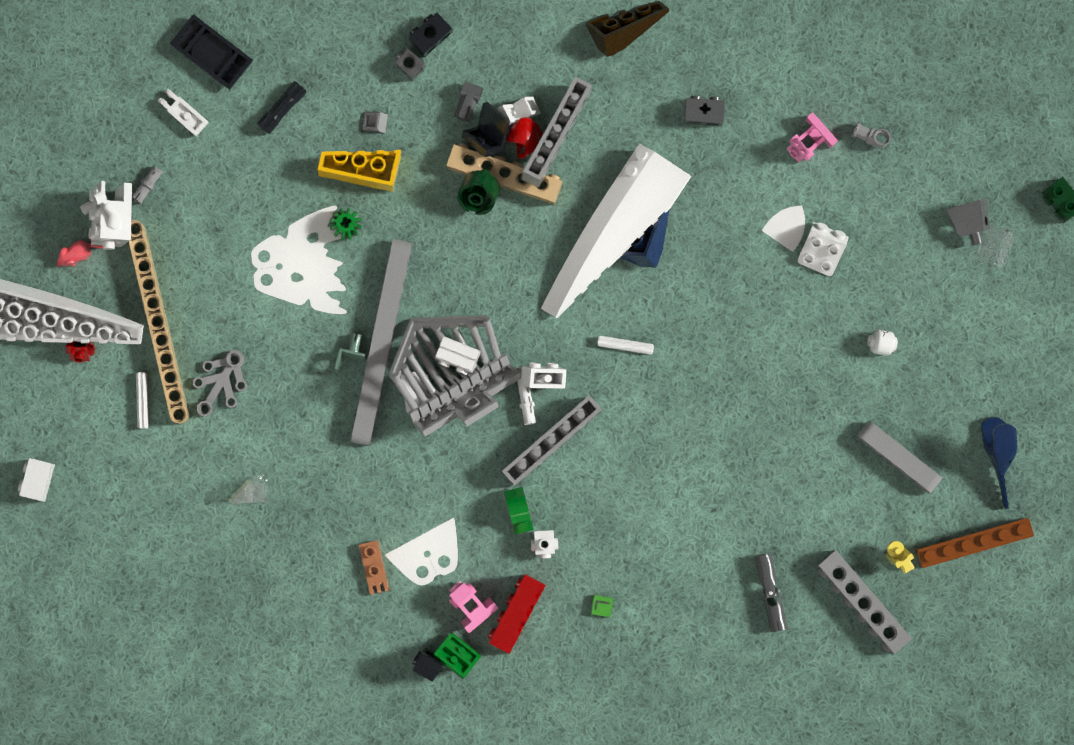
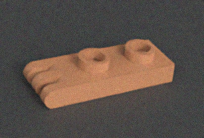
(373, 566)

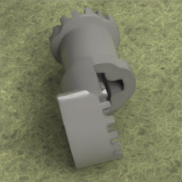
(869, 135)

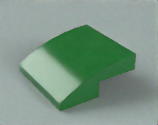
(457, 655)

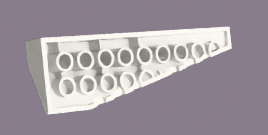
(633, 203)
(47, 317)

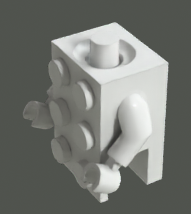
(109, 218)

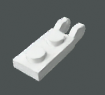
(184, 113)

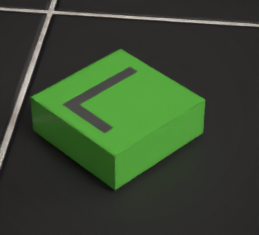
(602, 606)

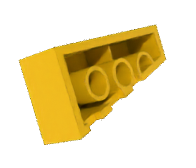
(361, 167)

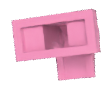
(817, 132)
(463, 593)

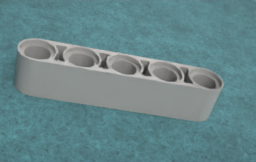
(899, 457)

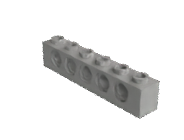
(556, 132)
(551, 440)
(899, 637)

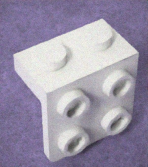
(823, 249)

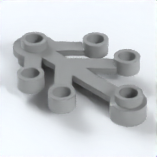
(222, 380)

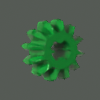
(339, 221)

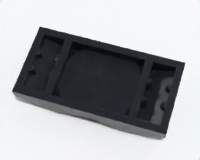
(211, 52)

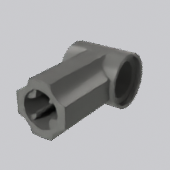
(469, 96)

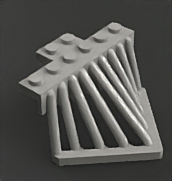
(465, 398)

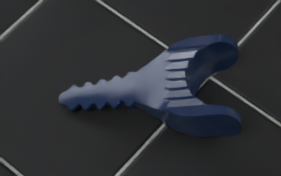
(1001, 446)

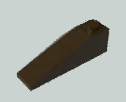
(619, 31)

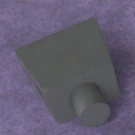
(971, 219)

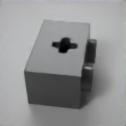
(695, 115)

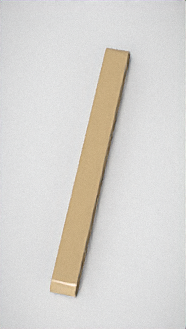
(163, 330)

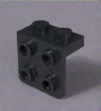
(490, 133)

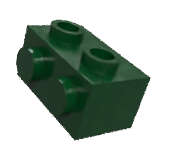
(1061, 198)

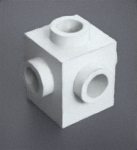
(547, 536)

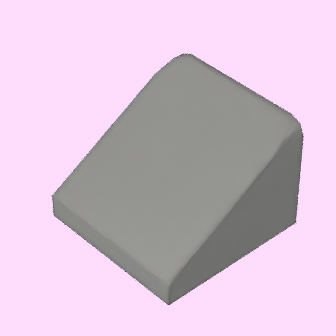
(375, 122)

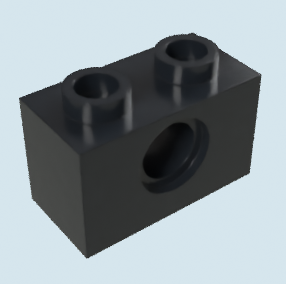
(427, 45)
(426, 664)

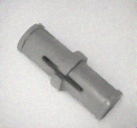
(147, 184)

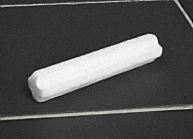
(626, 345)
(142, 400)

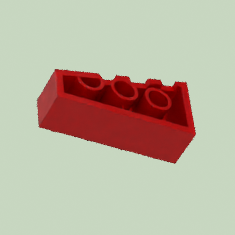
(516, 614)

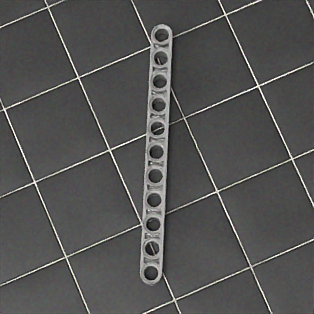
(381, 342)

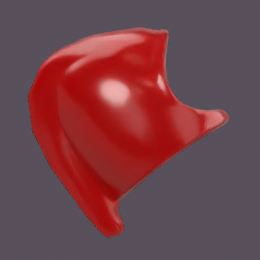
(525, 134)

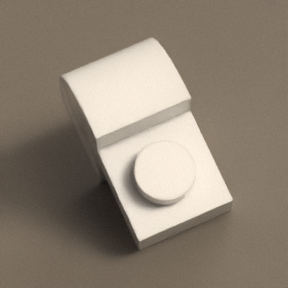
(521, 109)

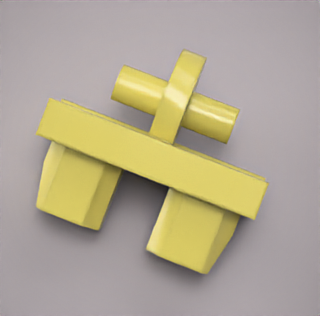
(899, 556)

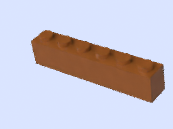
(974, 543)

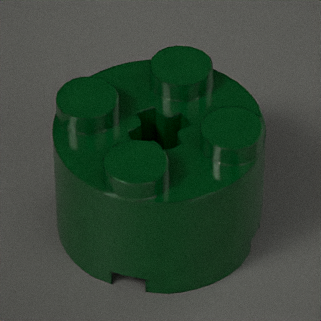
(478, 192)

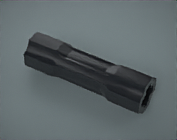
(290, 97)

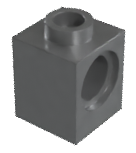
(411, 72)

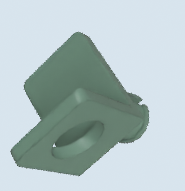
(351, 352)

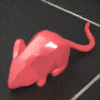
(76, 252)

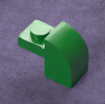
(518, 510)

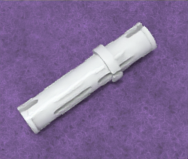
(526, 402)

